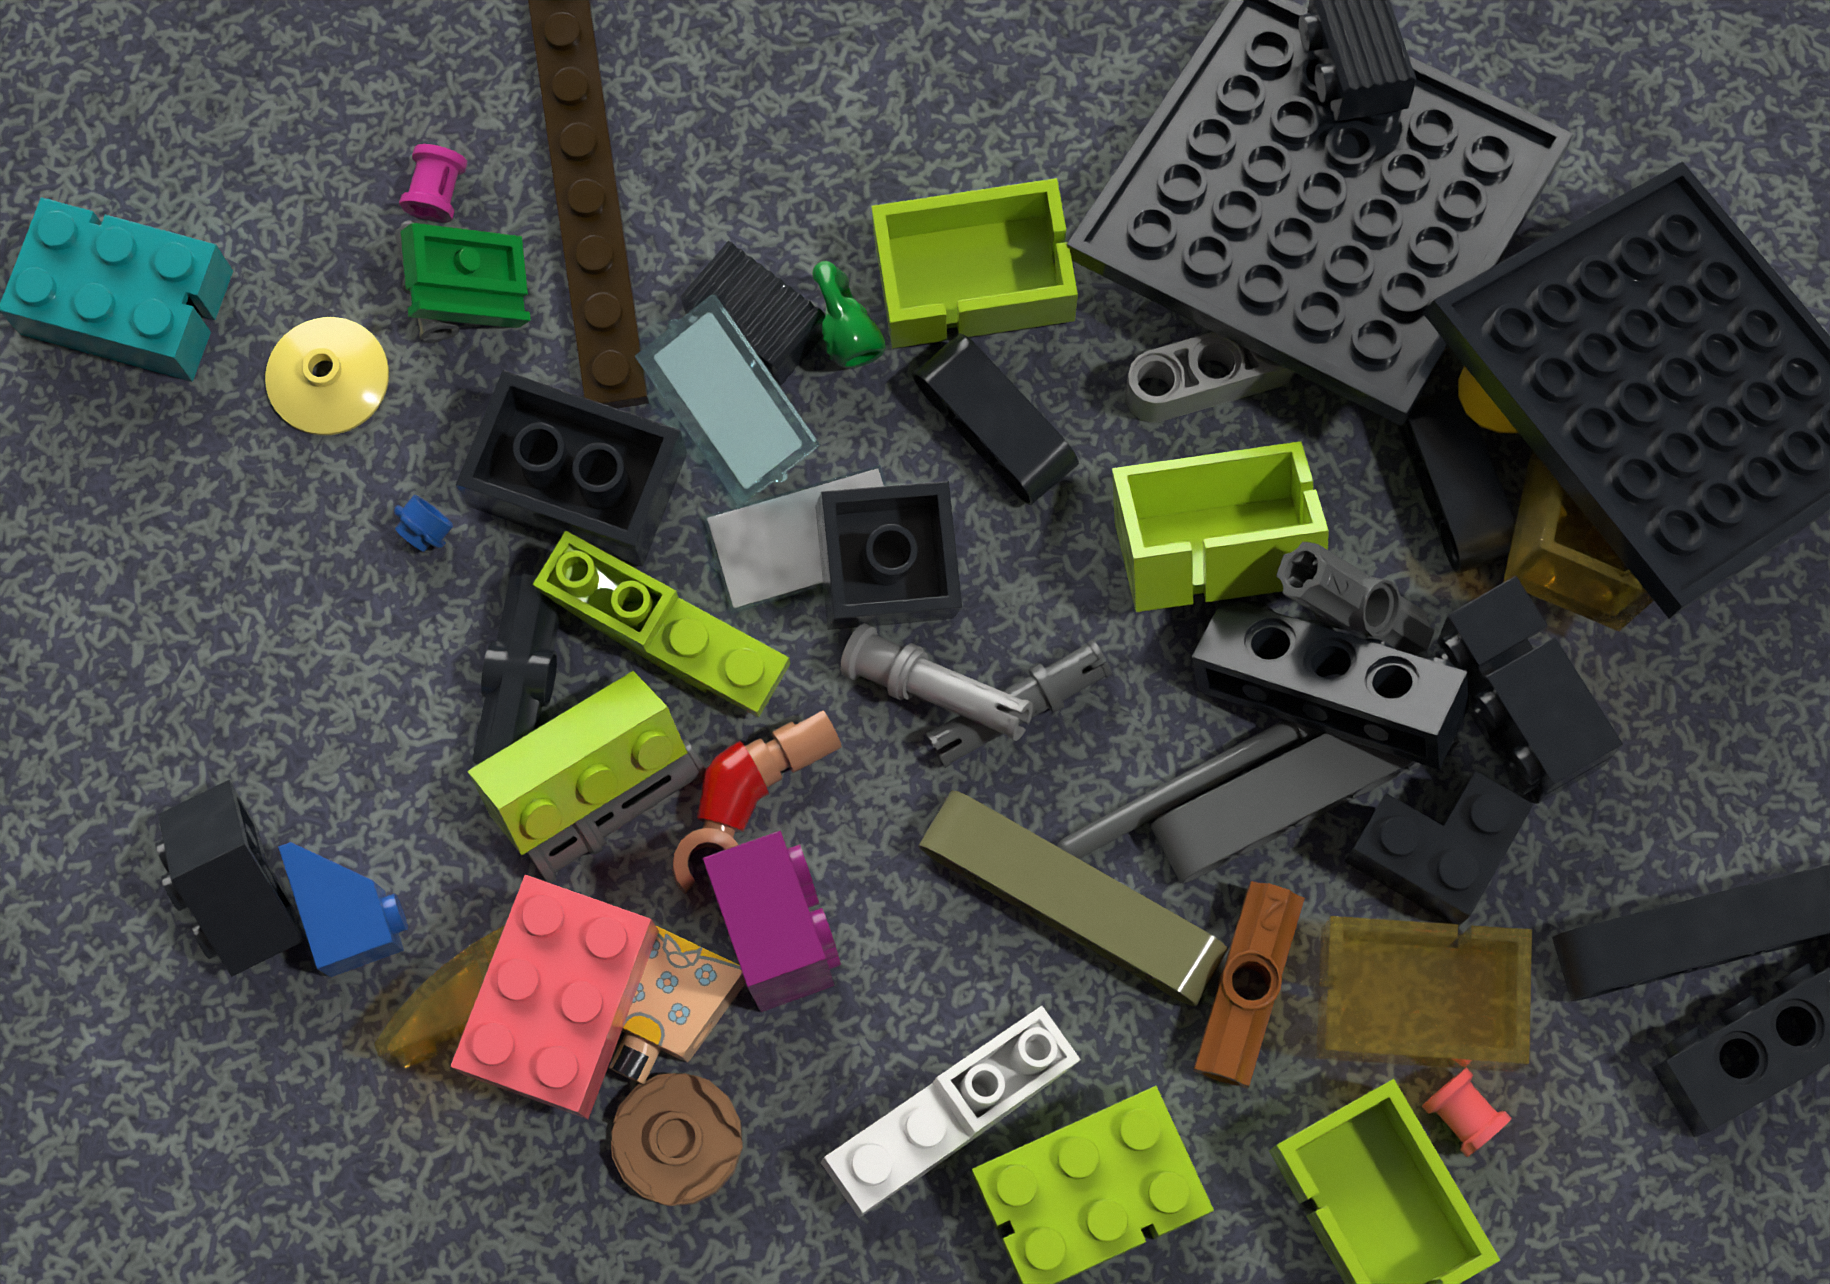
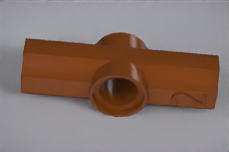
(1238, 1024)

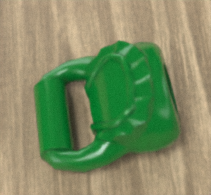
(847, 329)

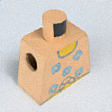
(675, 1004)

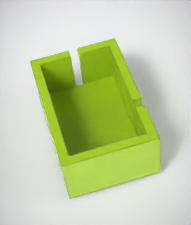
(974, 262)
(1214, 523)
(1092, 1190)
(1383, 1196)

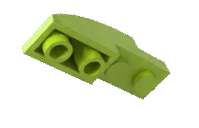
(661, 625)

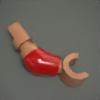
(741, 779)

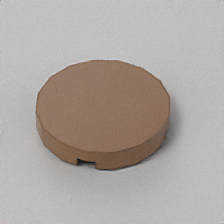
(693, 1153)

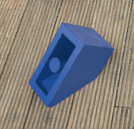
(342, 912)

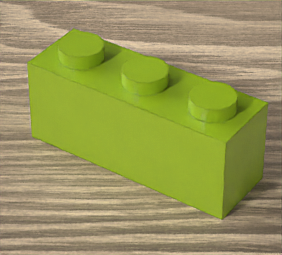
(578, 762)

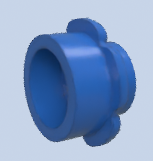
(422, 524)

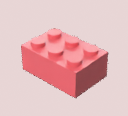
(556, 996)

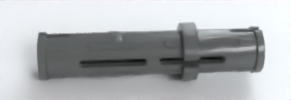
(1044, 688)

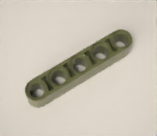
(1073, 898)

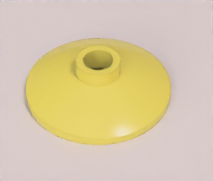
(343, 396)

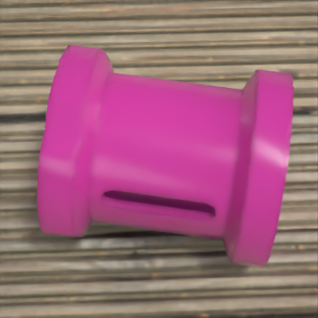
(433, 183)

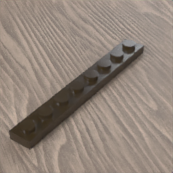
(588, 203)

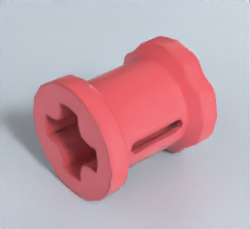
(1466, 1112)

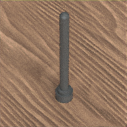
(1186, 787)

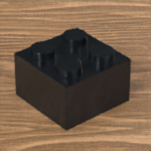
(888, 555)

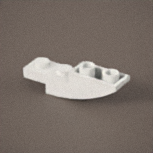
(950, 1111)

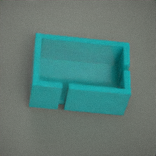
(115, 289)

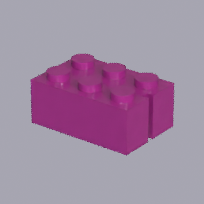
(765, 908)

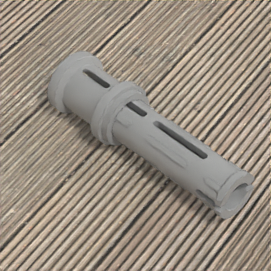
(910, 674)

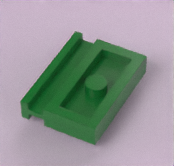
(465, 275)

